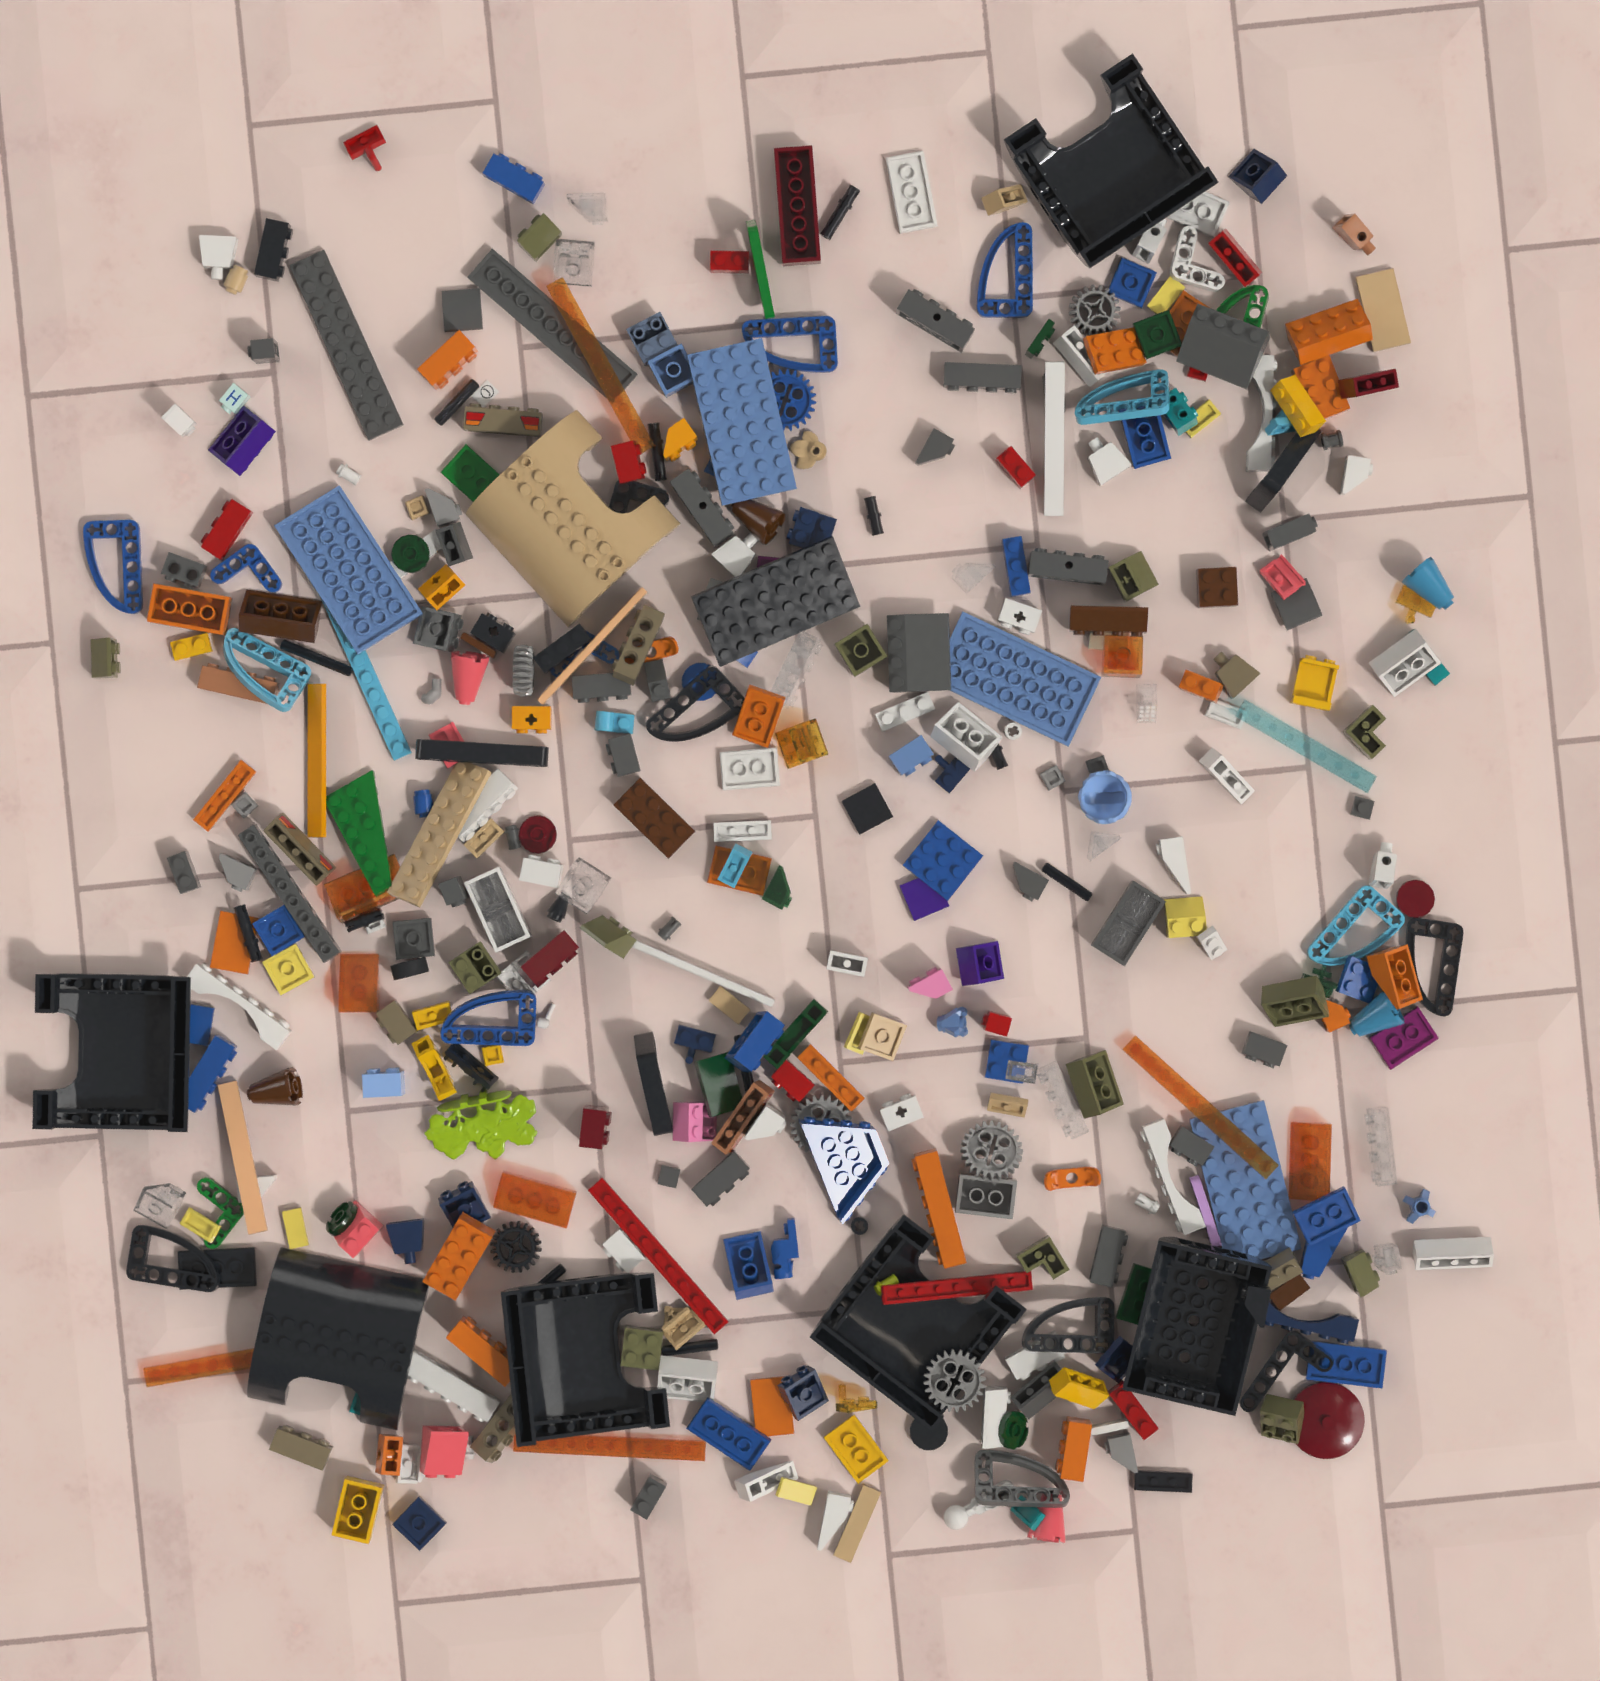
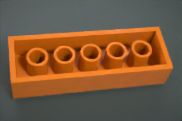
(940, 1209)

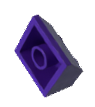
(980, 963)

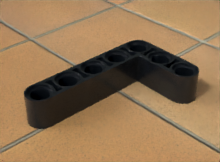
(1281, 470)
(632, 494)
(652, 1083)
(1279, 1365)

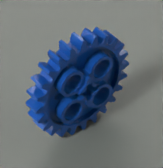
(802, 405)

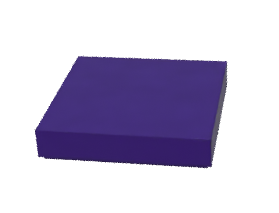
(922, 899)

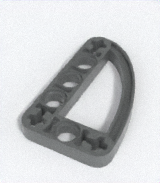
(1013, 1491)

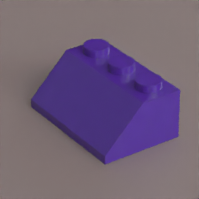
(241, 440)

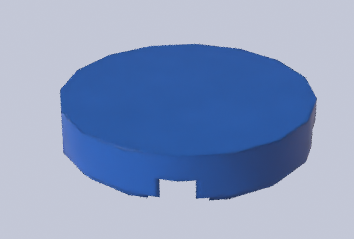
(691, 672)

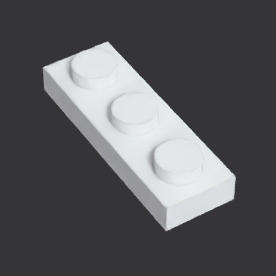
(905, 711)
(742, 831)

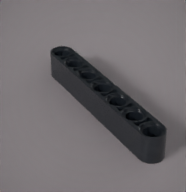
(482, 753)

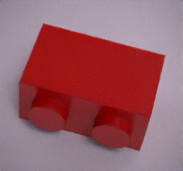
(729, 262)
(628, 461)
(1015, 467)
(996, 1023)
(792, 1081)

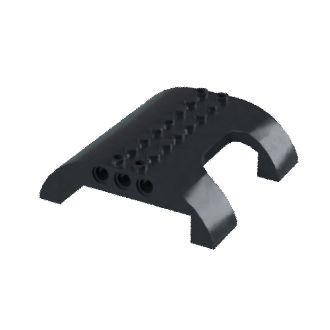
(1116, 176)
(128, 1052)
(340, 1328)
(897, 1341)
(568, 1357)

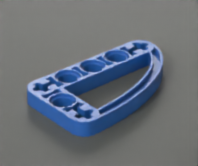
(1019, 279)
(798, 331)
(127, 558)
(497, 1031)

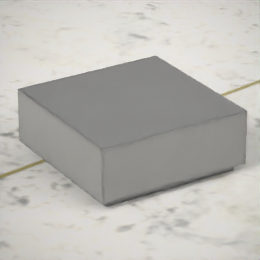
(1052, 777)
(244, 804)

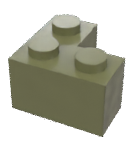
(1361, 732)
(1044, 1253)

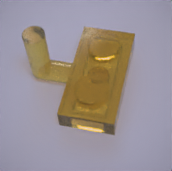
(1414, 603)
(852, 1405)

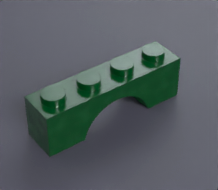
(796, 1033)

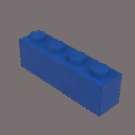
(208, 1070)

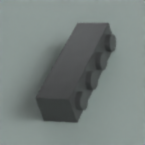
(982, 376)

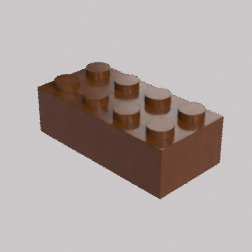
(654, 818)

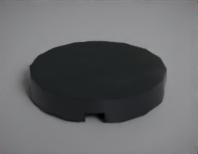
(926, 1439)

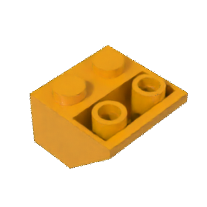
(679, 438)

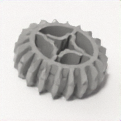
(1086, 306)
(523, 670)

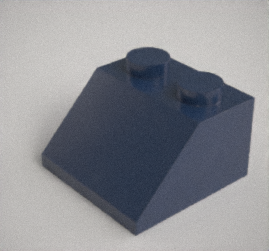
(1258, 175)

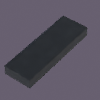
(1163, 1481)

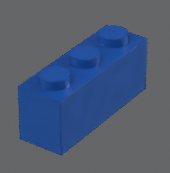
(514, 178)
(1016, 566)

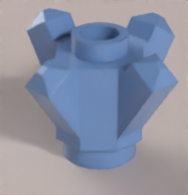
(953, 1022)
(1419, 1206)

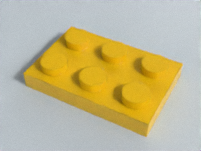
(856, 1448)

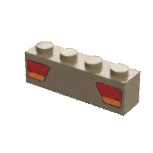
(503, 421)
(299, 849)

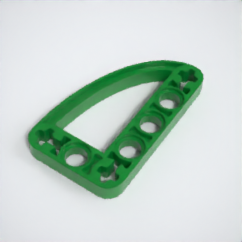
(760, 269)
(1243, 293)

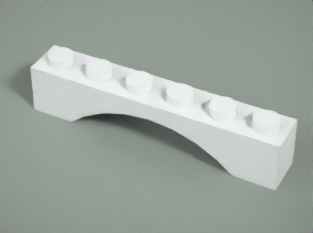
(1259, 455)
(269, 1028)
(1158, 1138)

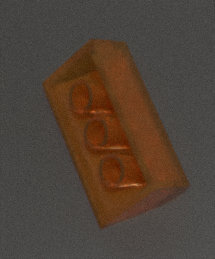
(353, 895)
(1309, 1160)
(535, 1199)

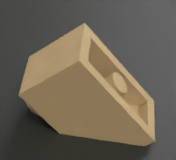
(1004, 199)

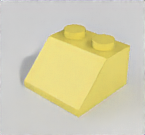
(1185, 917)

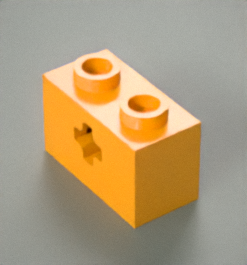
(441, 587)
(543, 716)

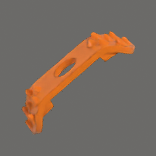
(664, 648)
(1085, 1177)

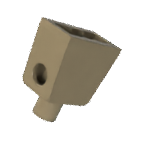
(1234, 673)

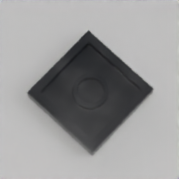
(867, 808)

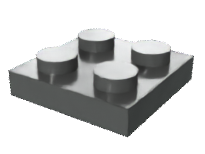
(413, 938)

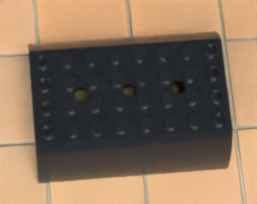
(1216, 1344)

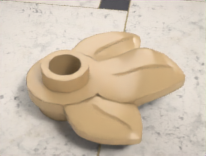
(805, 450)

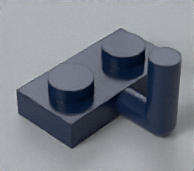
(952, 773)
(694, 1040)

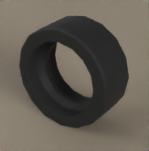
(409, 968)

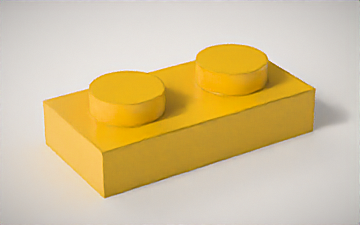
(191, 646)
(431, 1015)

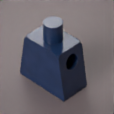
(407, 1238)

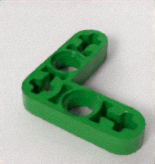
(227, 1214)

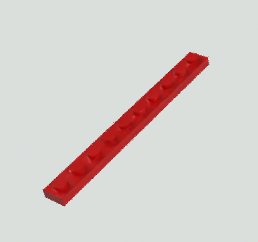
(658, 1255)

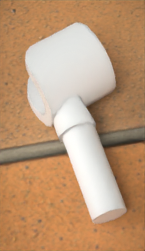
(544, 1022)

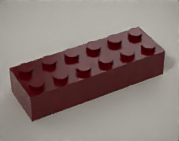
(797, 205)

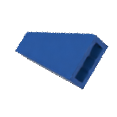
(1318, 1255)

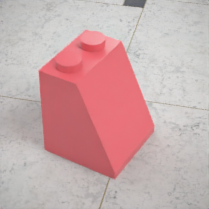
(359, 1232)
(443, 1451)

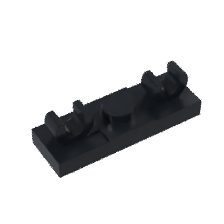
(471, 1066)

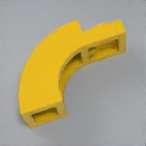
(434, 1067)

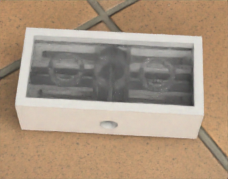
(497, 909)

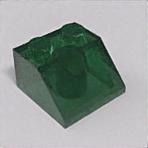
(778, 890)

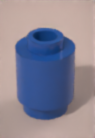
(422, 803)

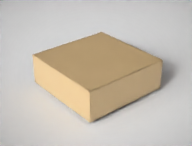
(417, 507)

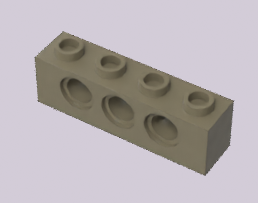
(629, 672)
(483, 1443)

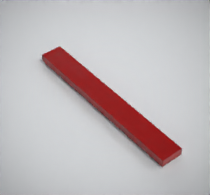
(955, 1287)

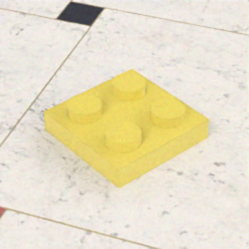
(288, 969)

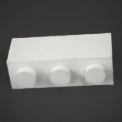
(1074, 350)
(1024, 1362)

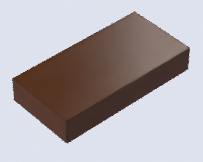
(479, 645)
(1289, 1292)

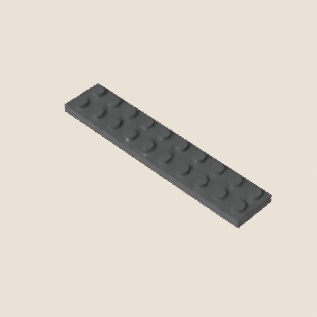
(539, 316)
(346, 345)

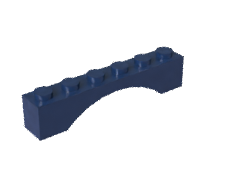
(1337, 1326)

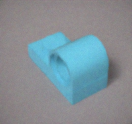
(1279, 425)
(614, 722)
(735, 865)

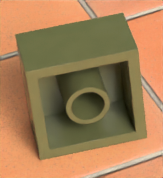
(860, 650)
(642, 1347)

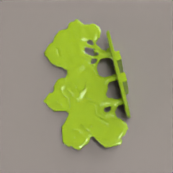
(486, 1128)

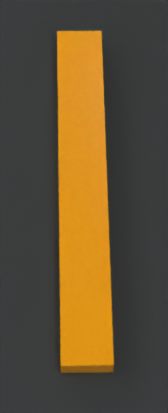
(316, 761)

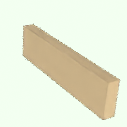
(857, 1523)

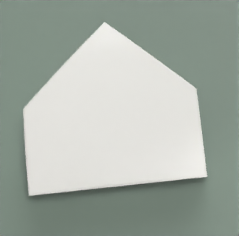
(410, 1465)

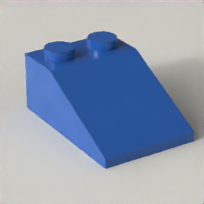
(1145, 439)
(748, 1265)

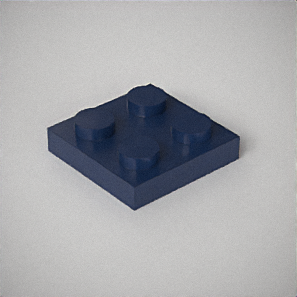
(1116, 1359)
(419, 1523)

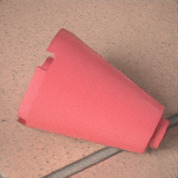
(467, 674)
(1052, 1526)

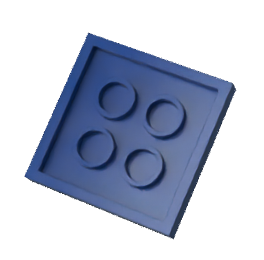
(942, 860)

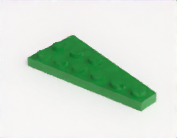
(361, 824)

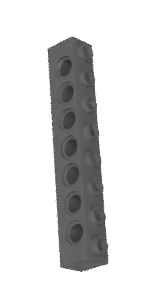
(289, 893)

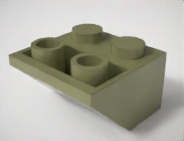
(538, 236)
(1132, 576)
(104, 658)
(475, 967)
(1281, 1418)

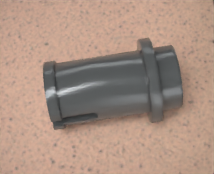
(512, 837)
(669, 929)

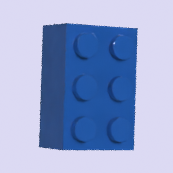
(755, 1041)

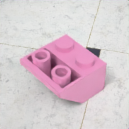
(932, 985)
(692, 1122)

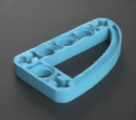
(1086, 406)
(274, 663)
(1351, 918)

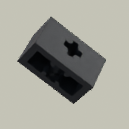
(499, 641)

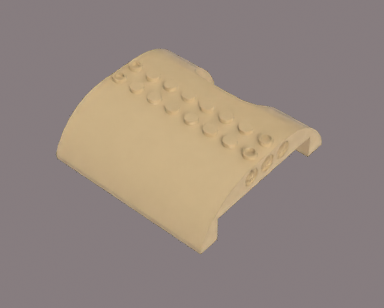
(559, 527)

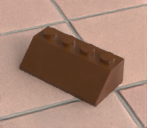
(280, 616)
(1108, 619)

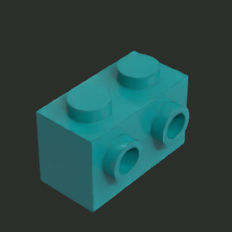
(1180, 414)

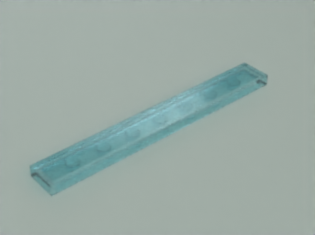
(1305, 746)

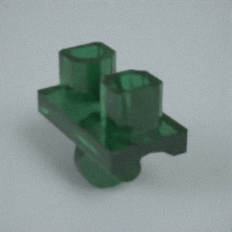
(1327, 985)

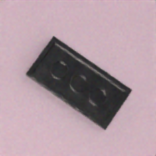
(234, 1266)

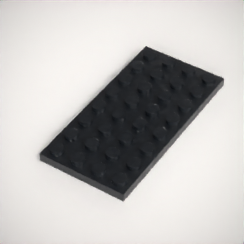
(775, 601)

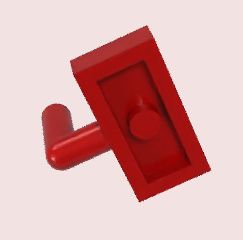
(365, 143)

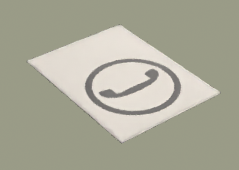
(485, 393)

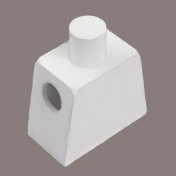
(1149, 242)
(218, 253)
(1106, 461)
(736, 554)
(1381, 874)

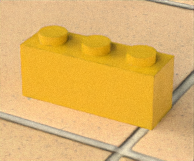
(1297, 405)
(1079, 1388)

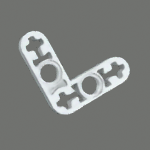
(1185, 264)

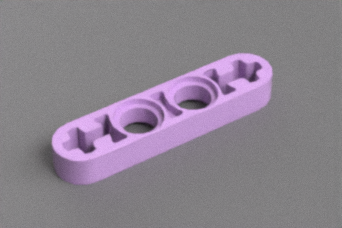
(1205, 1211)

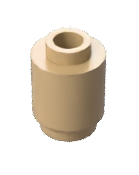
(236, 279)

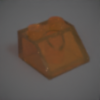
(1122, 656)

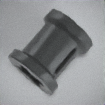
(1331, 440)

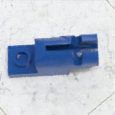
(785, 1249)

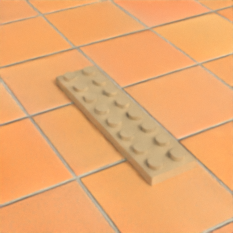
(439, 833)

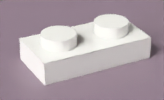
(1212, 943)

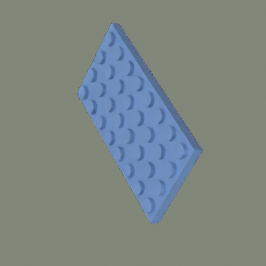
(741, 421)
(348, 570)
(1019, 679)
(1247, 1209)

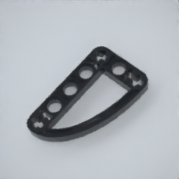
(693, 697)
(1445, 959)
(182, 1275)
(1100, 1335)

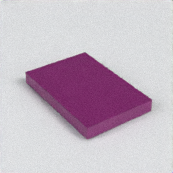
(1404, 1040)

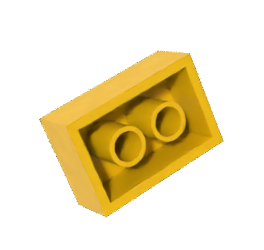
(357, 1509)

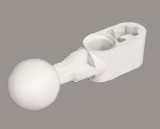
(957, 1516)

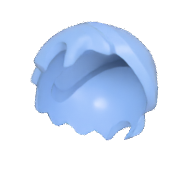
(1105, 797)

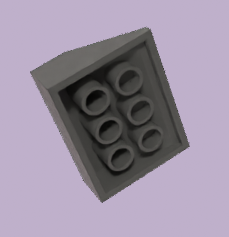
(1223, 346)
(919, 652)

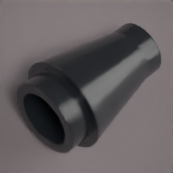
(558, 910)

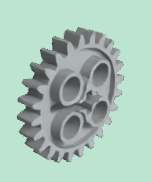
(807, 1109)
(1008, 1155)
(938, 1373)

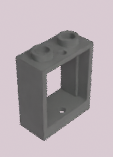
(1290, 532)

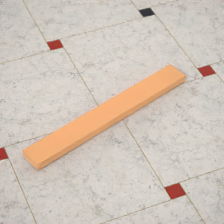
(595, 642)
(242, 1157)

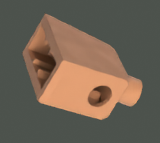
(1349, 228)

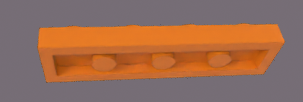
(224, 795)
(830, 1077)

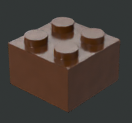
(1217, 587)

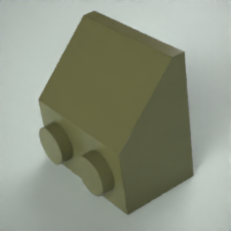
(610, 934)
(1360, 1272)

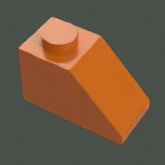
(1337, 1017)

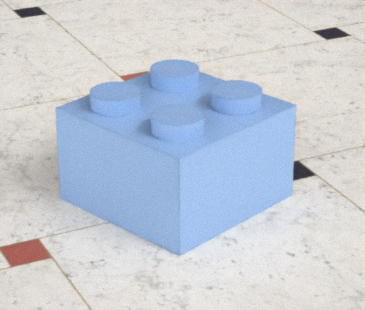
(383, 1083)

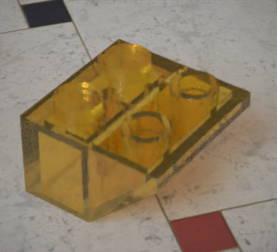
(801, 743)

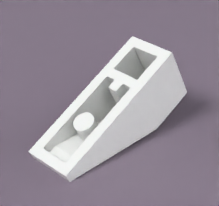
(1226, 775)
(1174, 857)
(764, 1480)
(834, 1515)

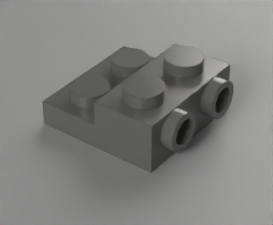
(438, 629)

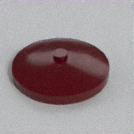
(1330, 1421)

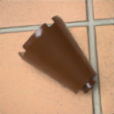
(759, 519)
(277, 1089)

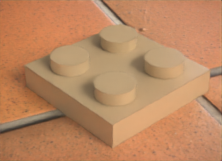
(882, 1036)

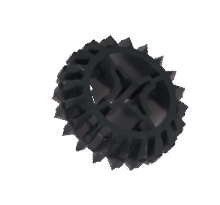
(524, 1250)

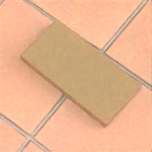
(1383, 309)

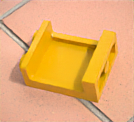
(1314, 683)

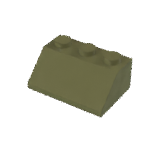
(1294, 1001)
(1094, 1084)

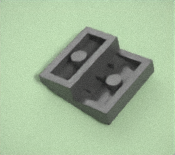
(462, 310)
(1298, 607)

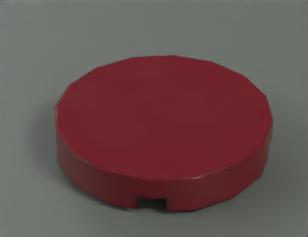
(537, 834)
(1415, 898)

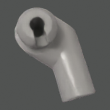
(434, 694)

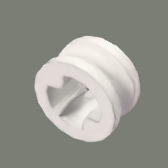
(1011, 726)

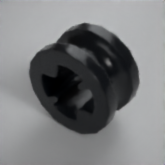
(865, 1225)

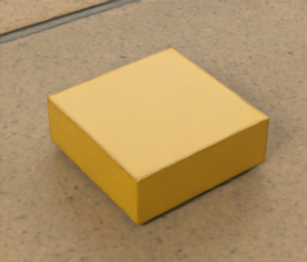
(492, 1055)

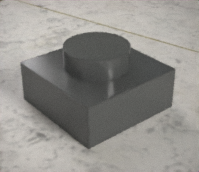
(1362, 807)

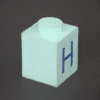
(234, 399)

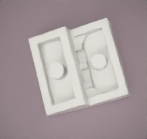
(513, 981)

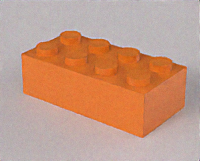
(1329, 331)
(189, 609)
(459, 1256)
(481, 1348)

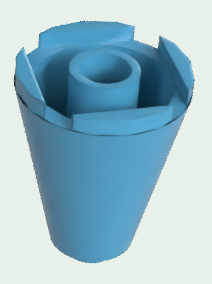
(1430, 584)
(1376, 1016)

